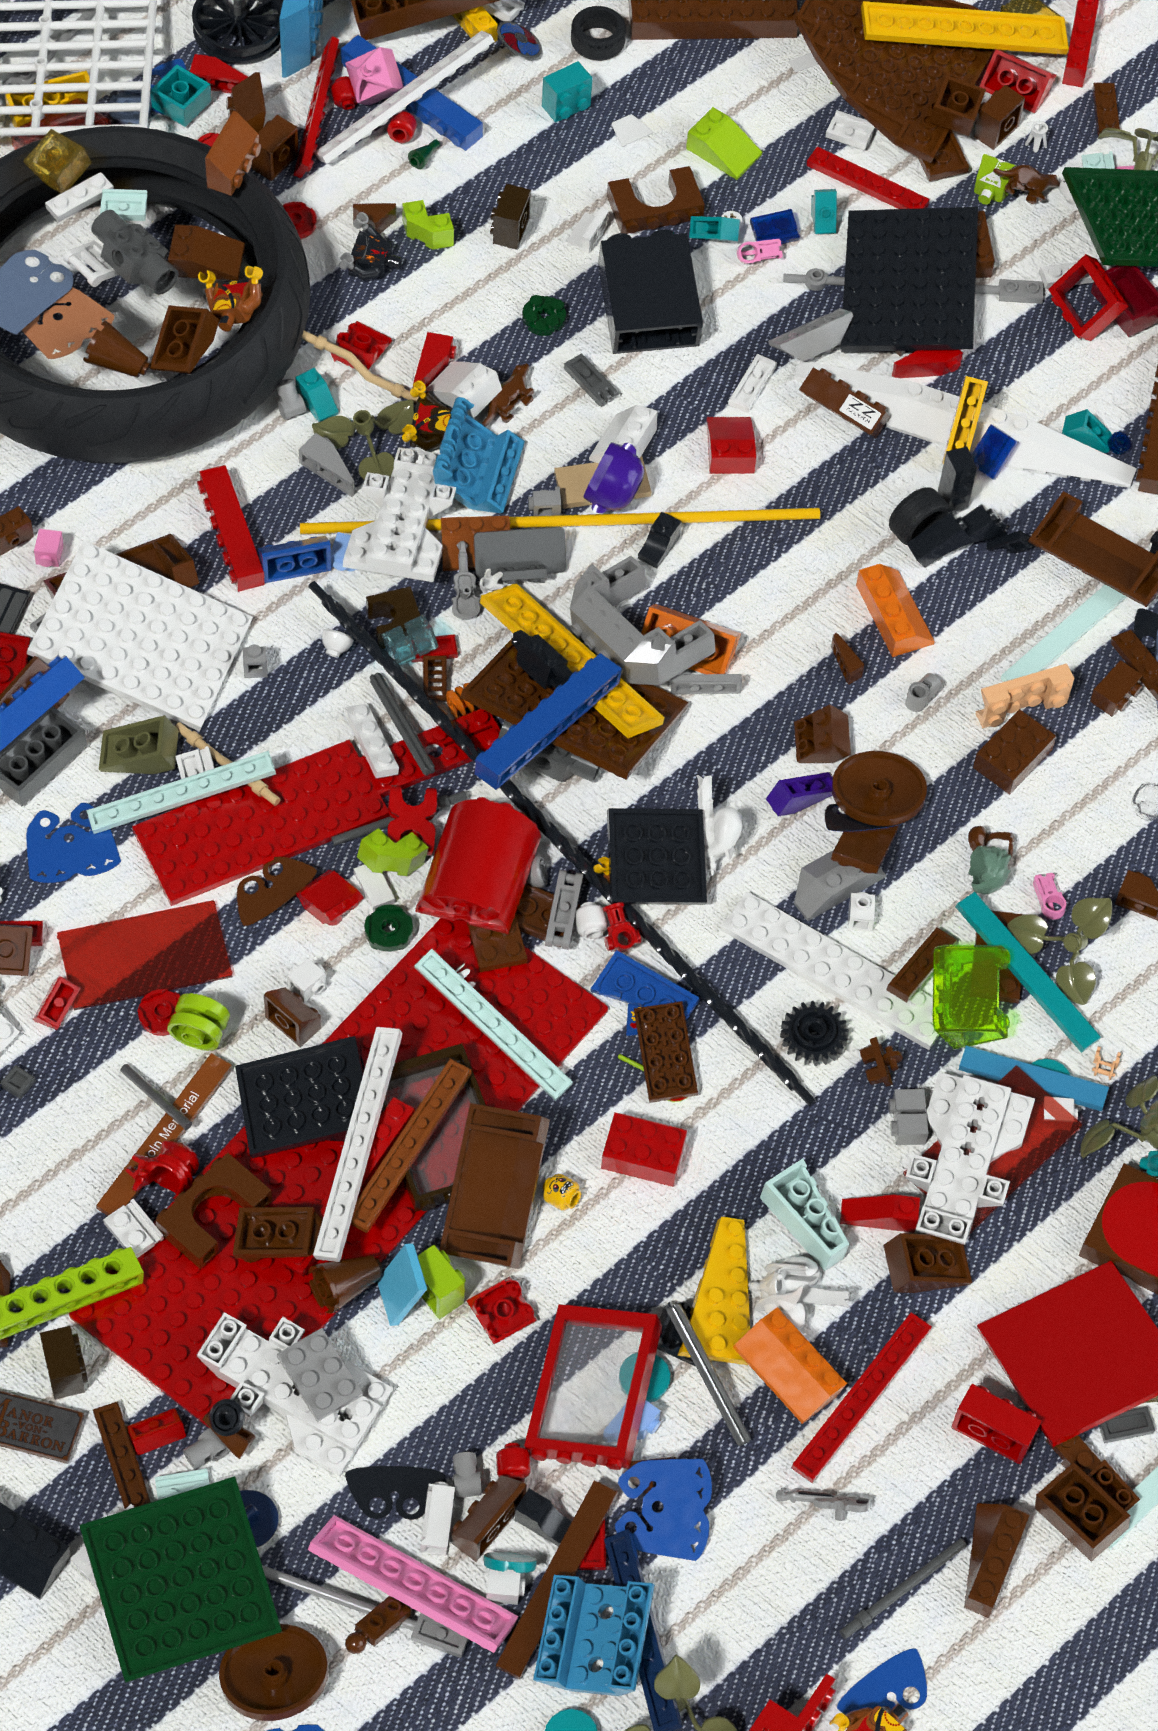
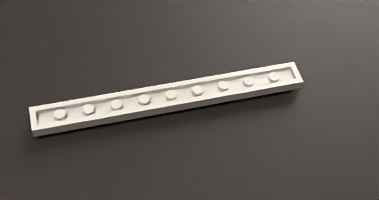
(408, 94)
(357, 1144)

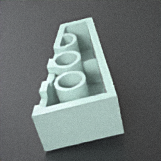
(805, 1214)

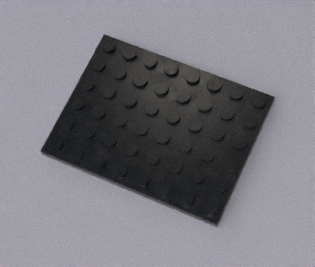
(910, 279)

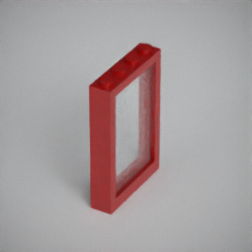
(593, 1386)

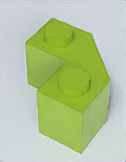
(433, 230)
(382, 854)

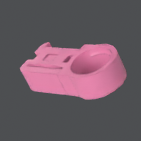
(762, 249)
(1047, 893)

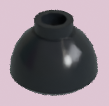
(227, 1417)

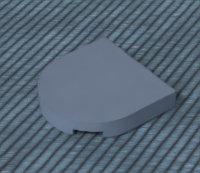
(128, 96)

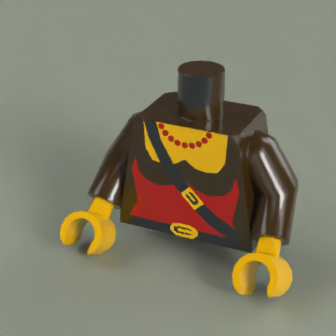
(428, 421)

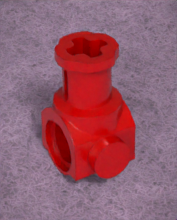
(619, 926)

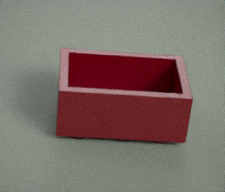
(1137, 293)

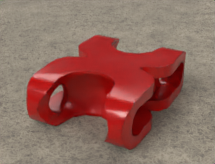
(412, 818)

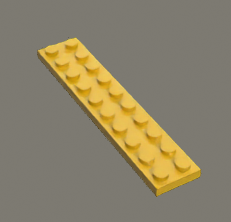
(964, 28)
(519, 611)

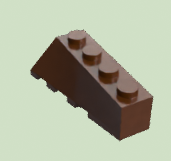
(993, 1548)

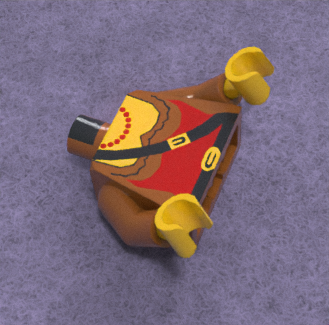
(233, 300)
(871, 1719)

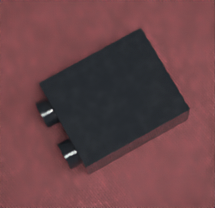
(649, 292)

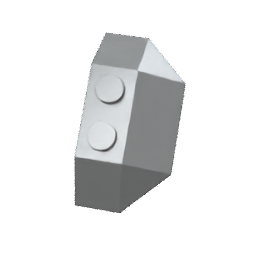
(815, 336)
(827, 884)

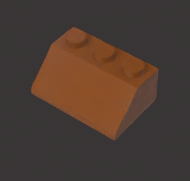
(231, 155)
(463, 529)

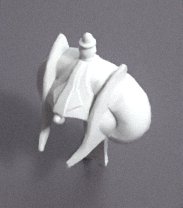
(721, 829)
(789, 1288)

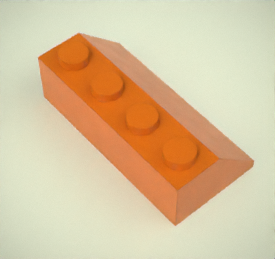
(893, 609)
(673, 622)
(790, 1365)

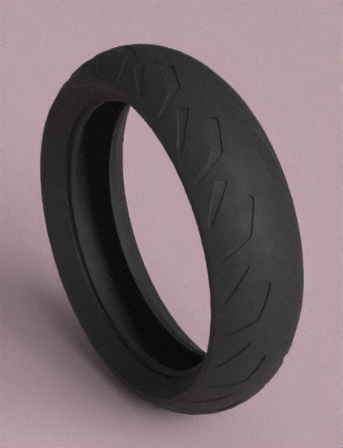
(218, 393)

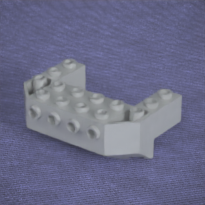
(604, 630)

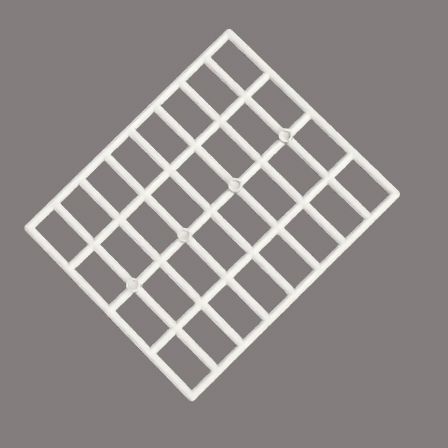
(42, 68)

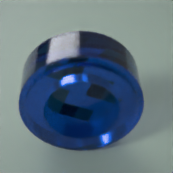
(1119, 443)

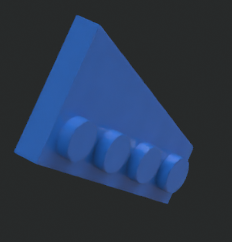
(638, 985)

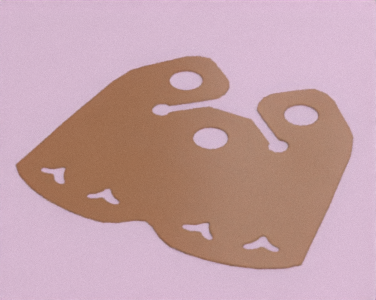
(73, 327)

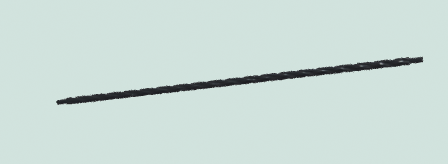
(582, 864)

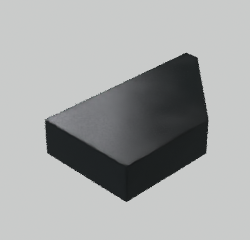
(1012, 542)

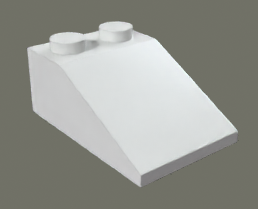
(466, 380)

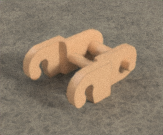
(1097, 1060)

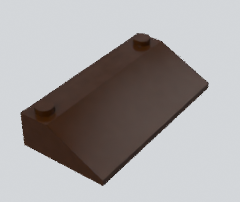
(1097, 551)
(160, 555)
(494, 1185)

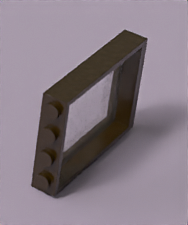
(434, 1170)

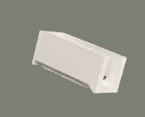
(437, 1519)

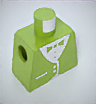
(988, 184)

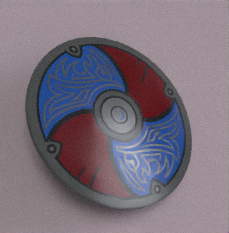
(519, 40)

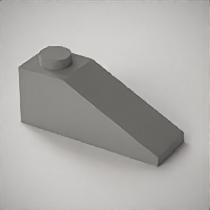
(323, 459)

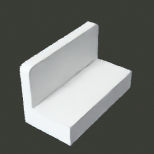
(588, 230)

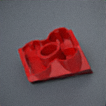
(363, 343)
(329, 897)
(502, 1309)

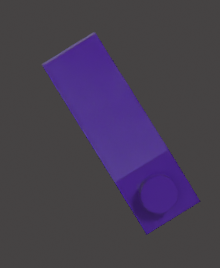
(799, 793)

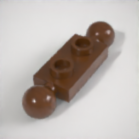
(377, 1624)

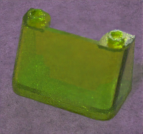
(968, 994)

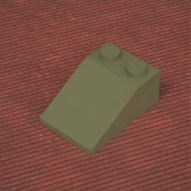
(140, 747)

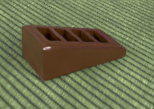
(847, 660)
(435, 661)
(237, 1443)

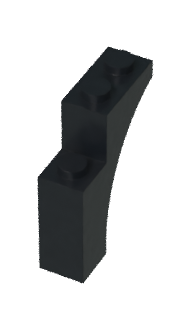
(956, 532)

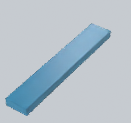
(1054, 1083)

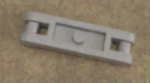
(564, 909)

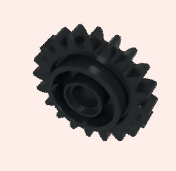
(814, 1047)

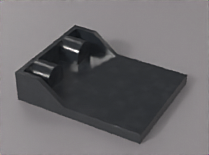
(300, 1096)

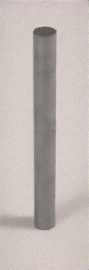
(152, 1093)

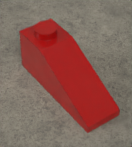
(216, 72)
(435, 357)
(927, 363)
(882, 1212)

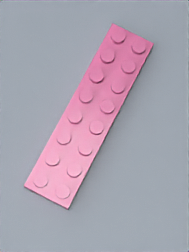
(413, 1583)

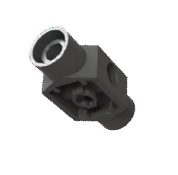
(134, 252)
(558, 762)

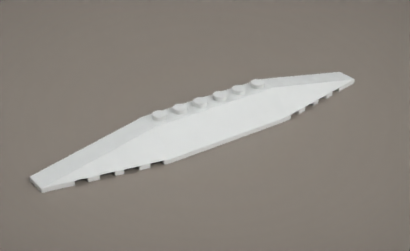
(930, 414)

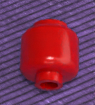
(343, 93)
(402, 127)
(513, 1462)

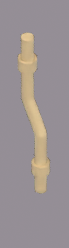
(321, 343)
(196, 740)

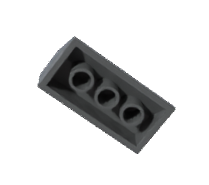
(39, 754)

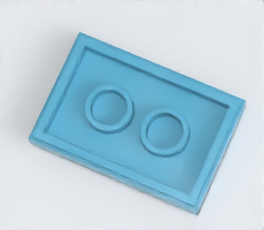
(401, 1284)

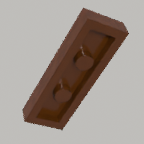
(1105, 106)

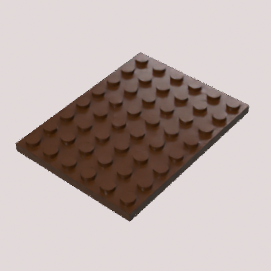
(511, 693)

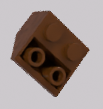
(822, 736)

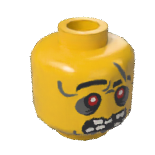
(561, 1192)

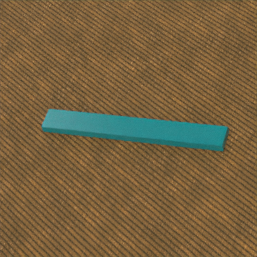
(1029, 973)

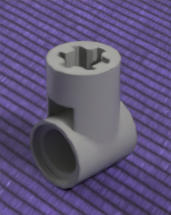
(290, 401)
(922, 691)
(205, 1449)
(466, 1480)

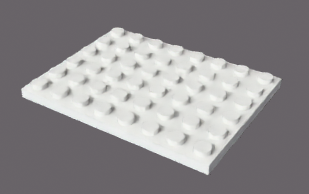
(141, 635)

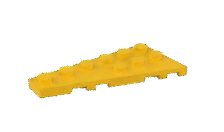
(722, 1299)

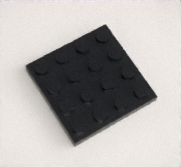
(656, 856)

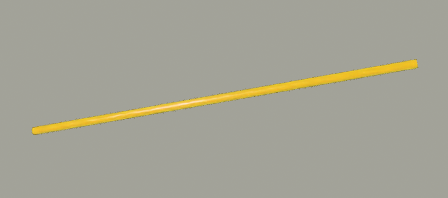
(600, 519)

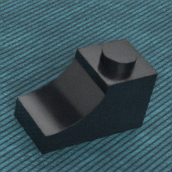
(661, 539)
(541, 1517)

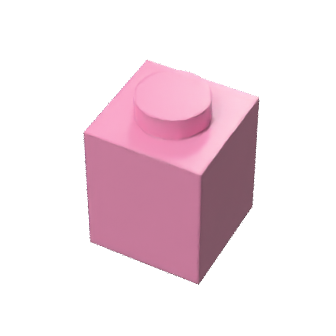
(48, 548)

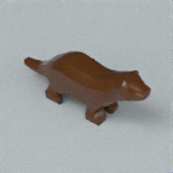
(1028, 180)
(512, 391)

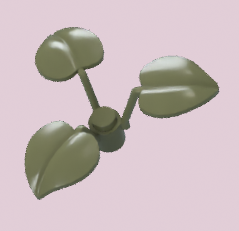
(1144, 160)
(392, 417)
(1092, 918)
(1103, 1131)
(681, 1682)

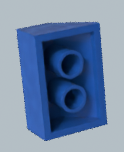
(295, 558)

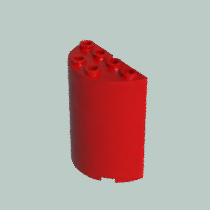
(480, 865)

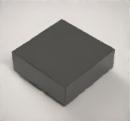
(17, 1082)

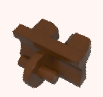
(875, 1053)

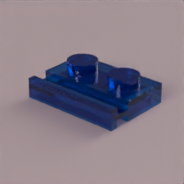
(775, 226)
(993, 451)

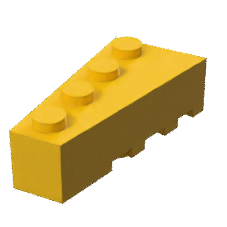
(50, 98)

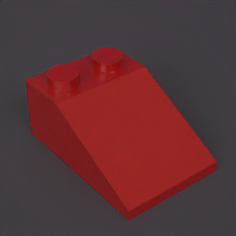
(731, 445)

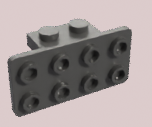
(520, 553)

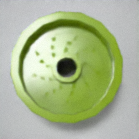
(198, 1021)

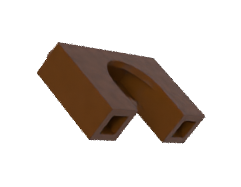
(635, 216)
(225, 1179)

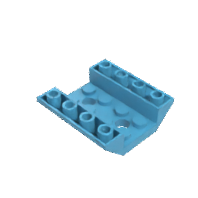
(579, 1636)

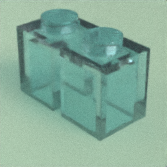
(418, 641)

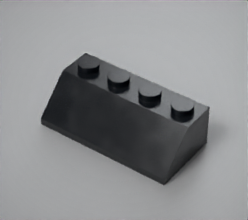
(29, 1554)

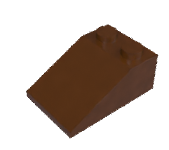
(201, 250)
(183, 338)
(925, 1263)

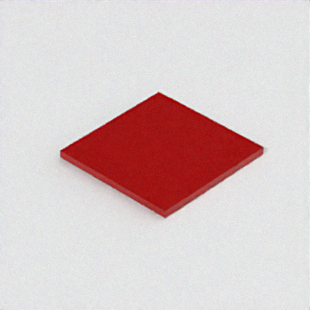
(1078, 1352)

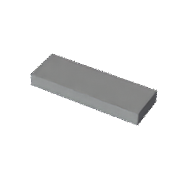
(706, 684)

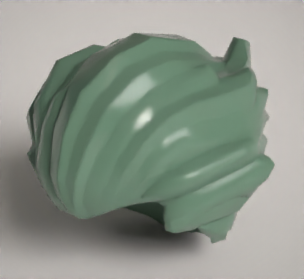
(988, 869)

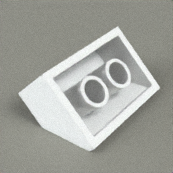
(630, 426)

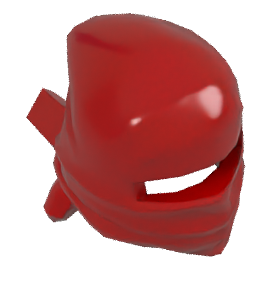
(169, 1169)

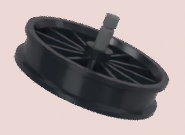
(237, 22)

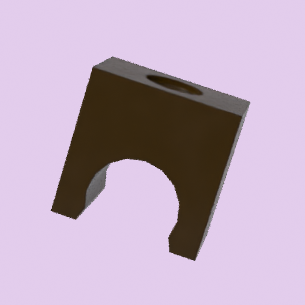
(396, 605)

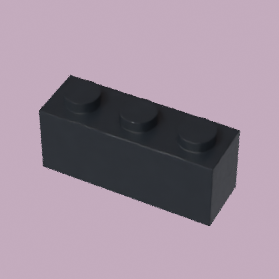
(957, 478)

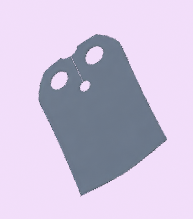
(25, 300)

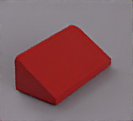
(56, 1003)
(156, 1431)

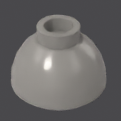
(538, 873)

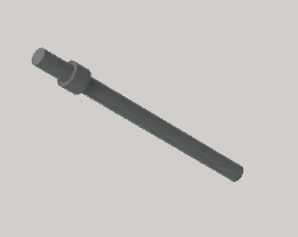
(443, 802)
(864, 1618)

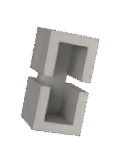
(909, 1122)

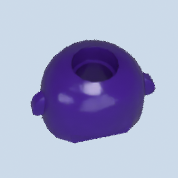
(615, 479)

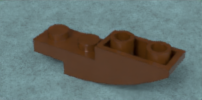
(1100, 1472)

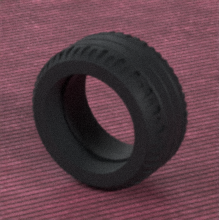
(598, 48)
(917, 513)

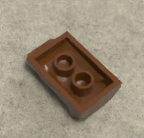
(276, 1232)

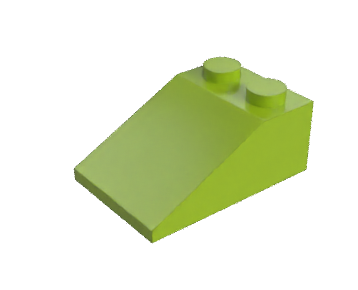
(722, 144)

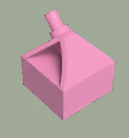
(374, 76)

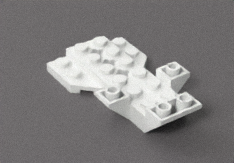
(399, 538)
(958, 1180)
(260, 1379)

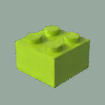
(443, 1283)

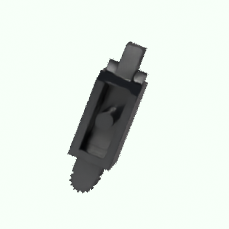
(540, 660)

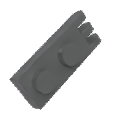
(590, 379)

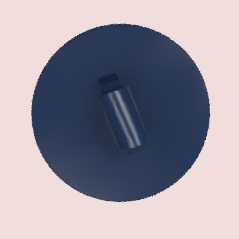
(261, 1515)

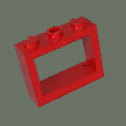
(1114, 307)

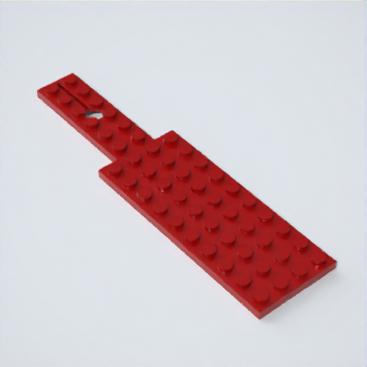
(319, 796)

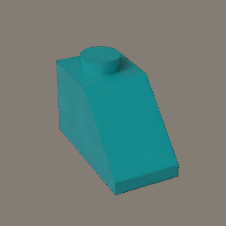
(714, 228)
(316, 395)
(1087, 429)

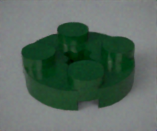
(544, 305)
(393, 940)

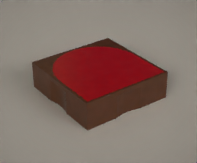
(1128, 1229)

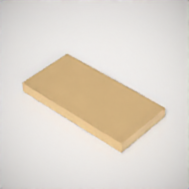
(575, 479)

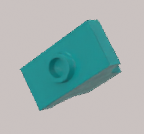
(824, 210)

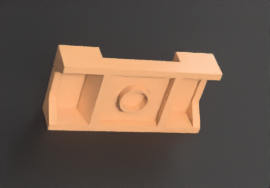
(1046, 686)

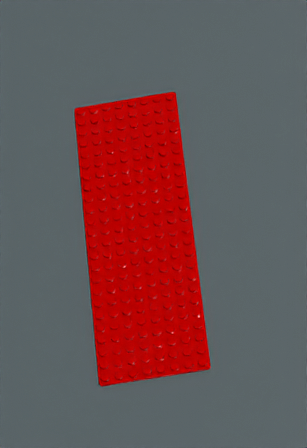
(177, 1306)

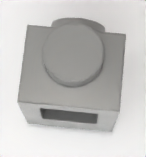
(545, 502)
(255, 656)

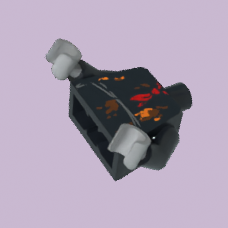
(370, 253)

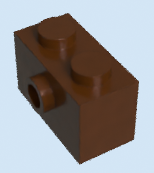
(14, 529)

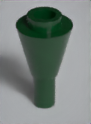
(421, 155)

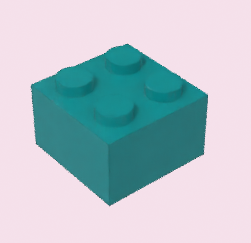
(566, 91)
(180, 95)

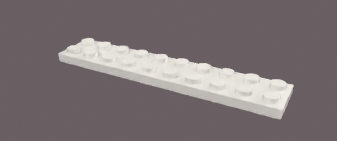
(830, 967)

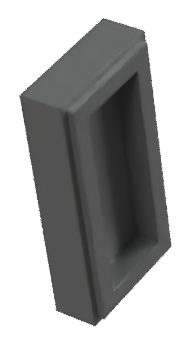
(1127, 1425)

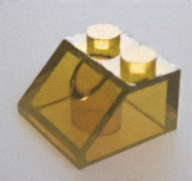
(58, 161)

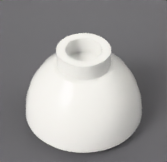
(336, 642)

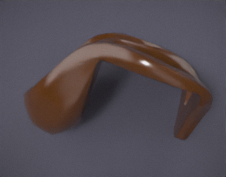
(979, 836)

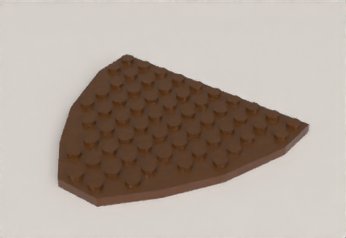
(886, 80)

